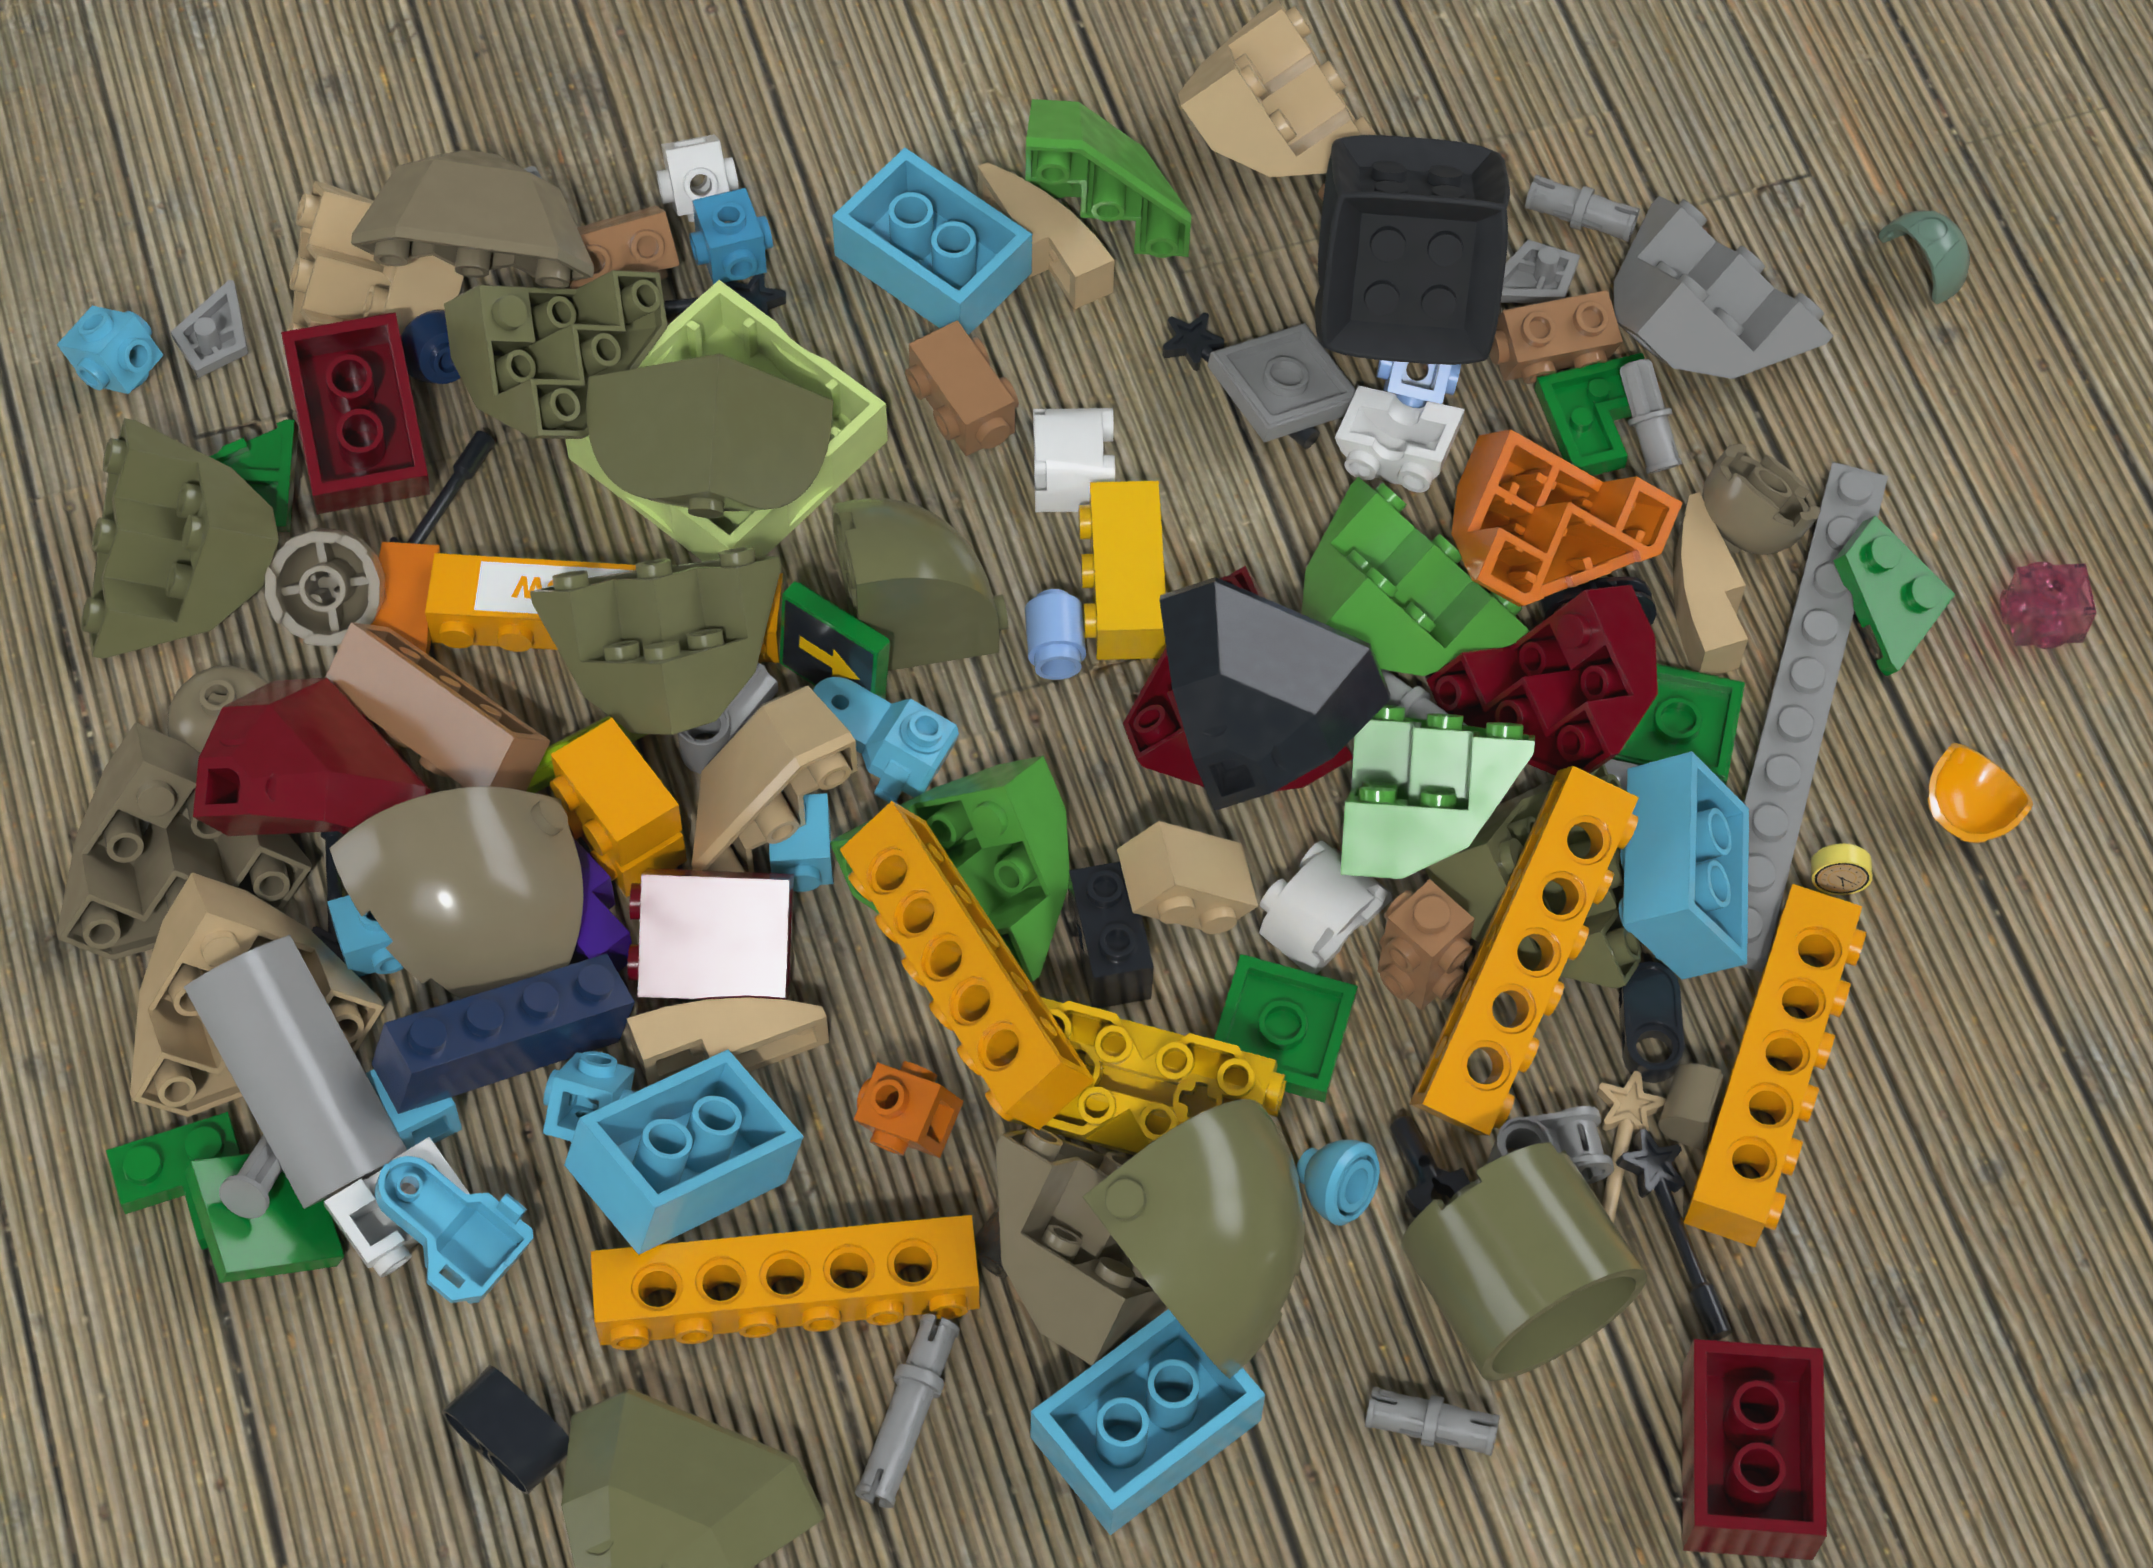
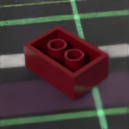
(356, 413)
(1753, 1449)

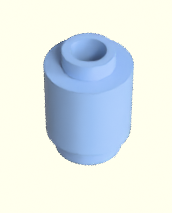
(1055, 634)

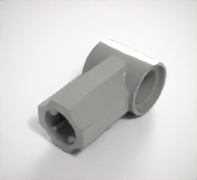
(699, 753)

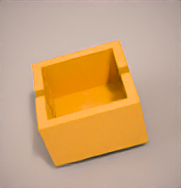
(617, 805)

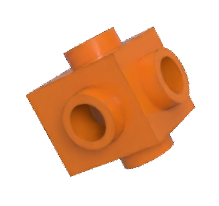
(907, 1109)

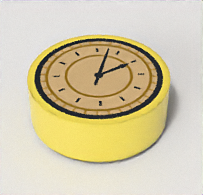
(1841, 869)

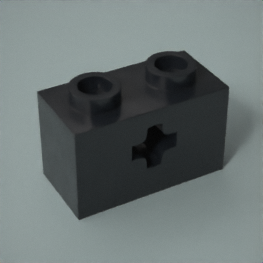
(1109, 937)

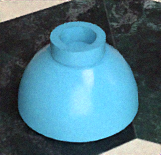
(1340, 1179)

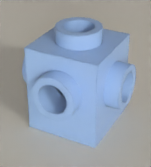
(1436, 383)

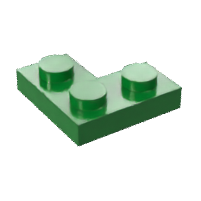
(1582, 414)
(154, 1167)

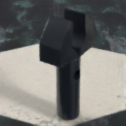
(1424, 1167)

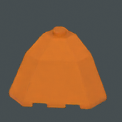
(1546, 526)

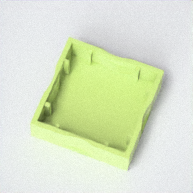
(737, 329)

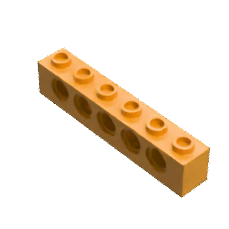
(965, 967)
(1445, 1084)
(1721, 1197)
(757, 1261)

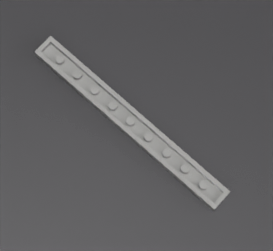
(1802, 701)

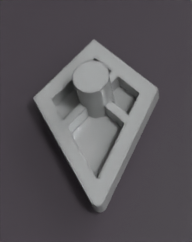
(1538, 274)
(213, 332)

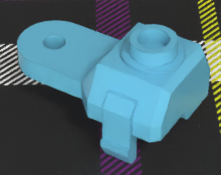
(897, 740)
(464, 1236)

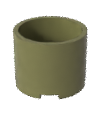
(1523, 1261)

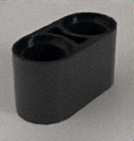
(508, 1429)

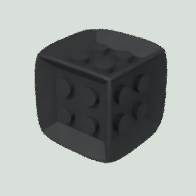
(1412, 249)

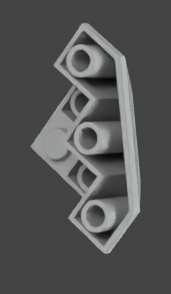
(1706, 303)

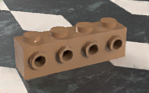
(434, 711)

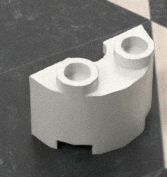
(1395, 440)
(1070, 456)
(1319, 908)
(368, 1229)

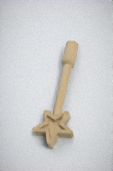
(1628, 1113)

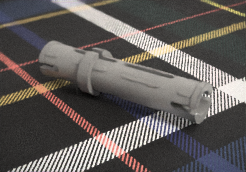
(917, 1385)

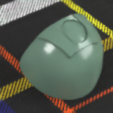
(1942, 244)

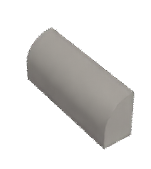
(295, 1070)

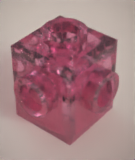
(2048, 604)

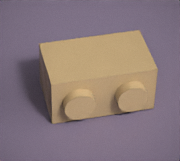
(1187, 878)

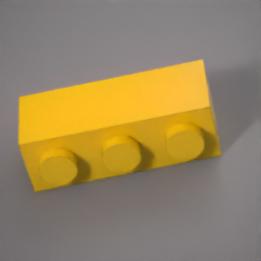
(1123, 569)

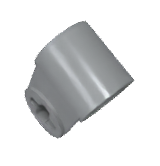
(1567, 1130)

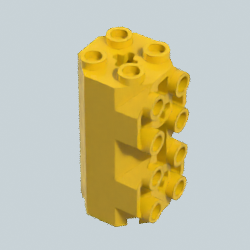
(1151, 1079)

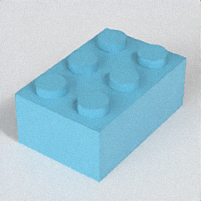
(932, 243)
(1687, 867)
(683, 1151)
(1143, 1420)

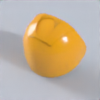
(1975, 796)

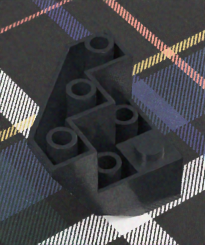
(1263, 688)

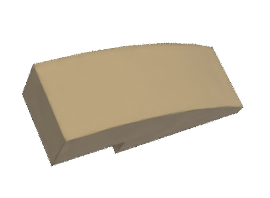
(1058, 236)
(1707, 594)
(750, 1028)

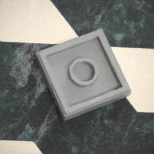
(1283, 382)

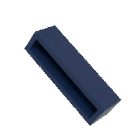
(501, 1033)

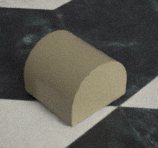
(1692, 1105)

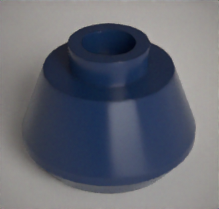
(428, 349)

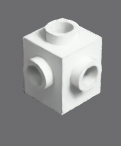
(690, 158)

